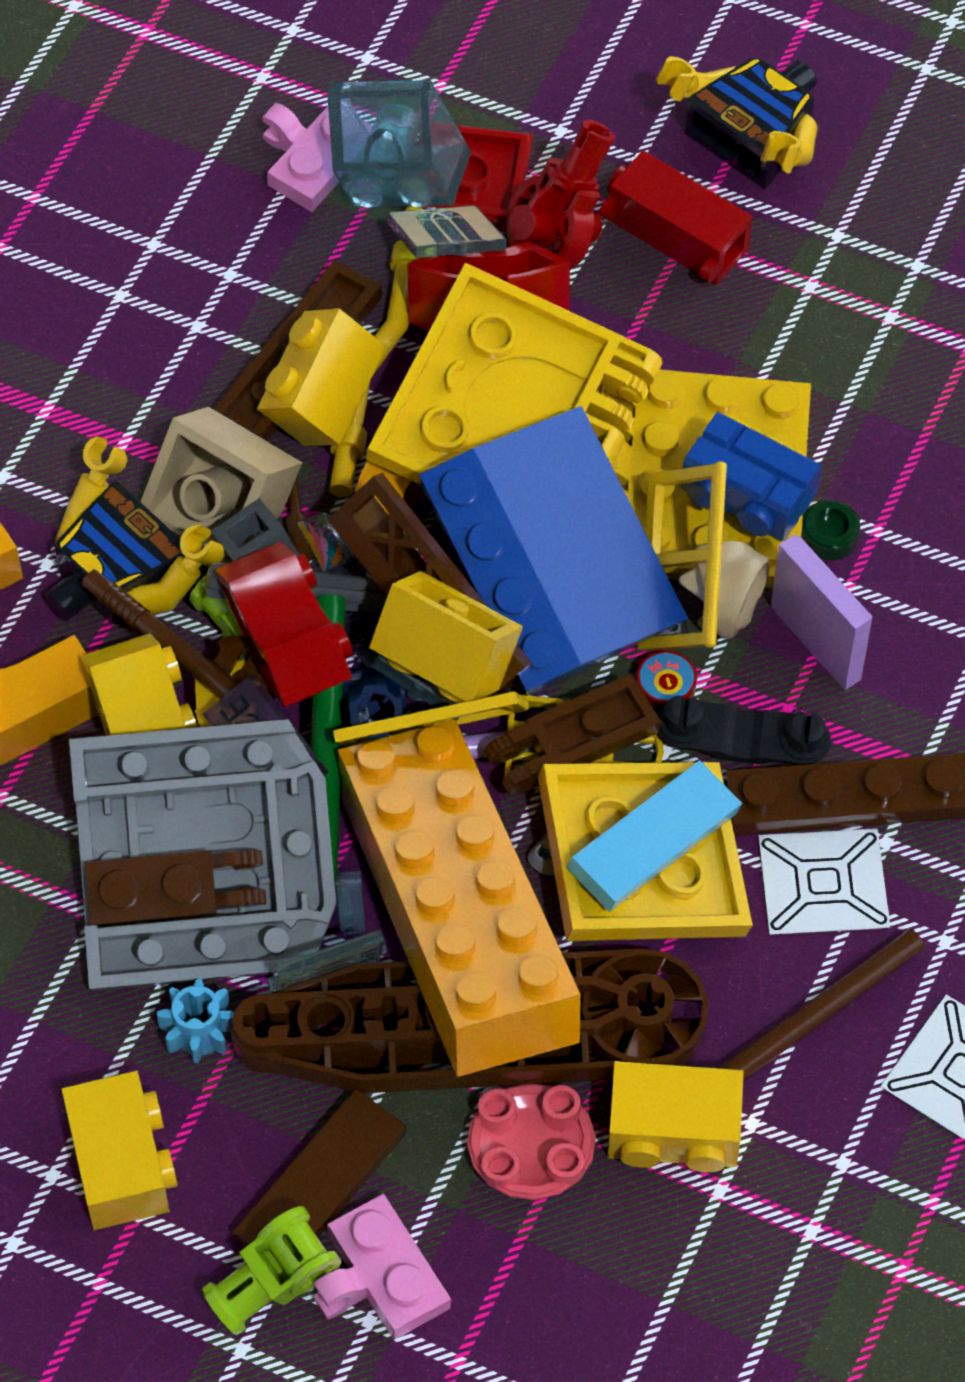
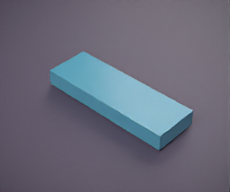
(654, 836)

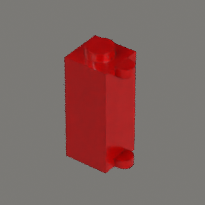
(678, 217)

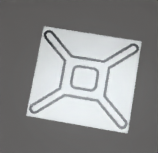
(823, 881)
(933, 1068)

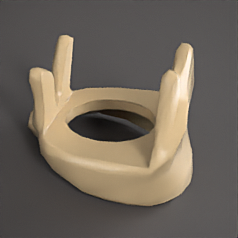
(741, 585)

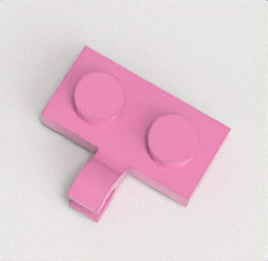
(306, 166)
(382, 1268)

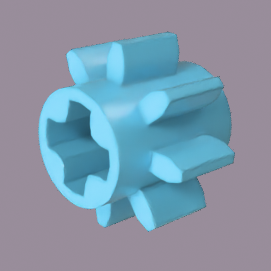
(196, 1006)

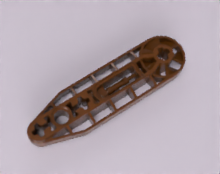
(608, 1026)

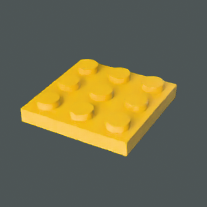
(689, 899)

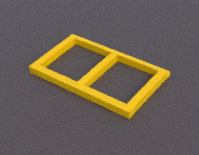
(709, 555)
(467, 712)

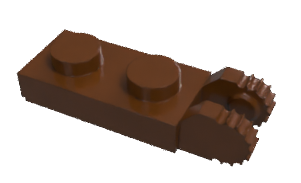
(577, 731)
(167, 886)

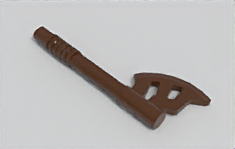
(212, 674)

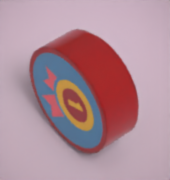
(666, 676)

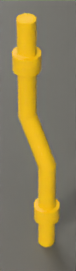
(397, 322)

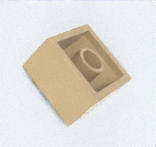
(214, 471)

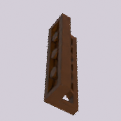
(392, 556)

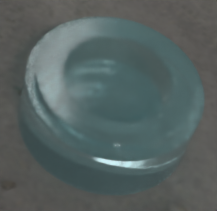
(351, 902)

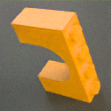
(43, 692)

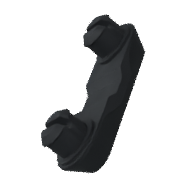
(744, 734)

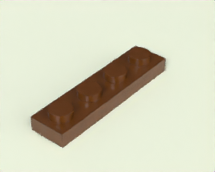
(335, 289)
(848, 794)

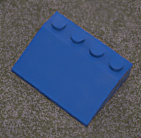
(553, 546)

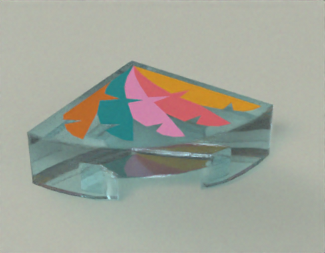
(325, 542)

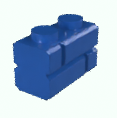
(764, 479)

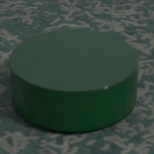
(831, 529)

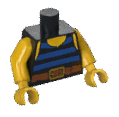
(748, 114)
(124, 542)

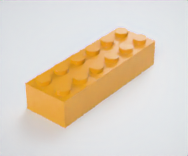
(459, 898)

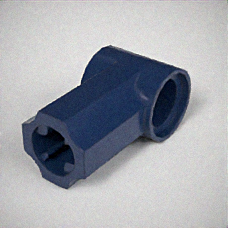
(372, 698)

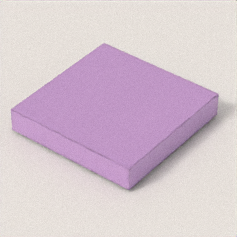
(820, 611)

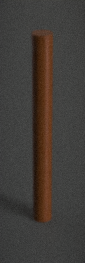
(826, 1004)

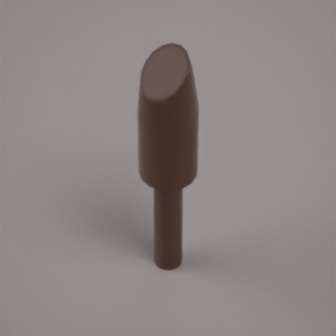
(291, 523)

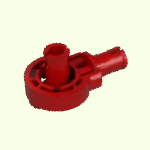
(563, 198)

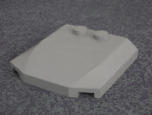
(204, 793)

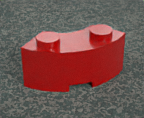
(520, 265)
(281, 615)

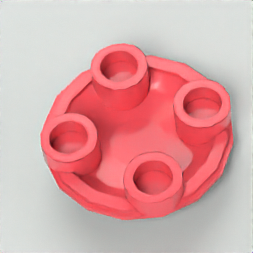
(531, 1140)

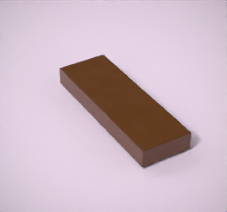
(329, 1167)

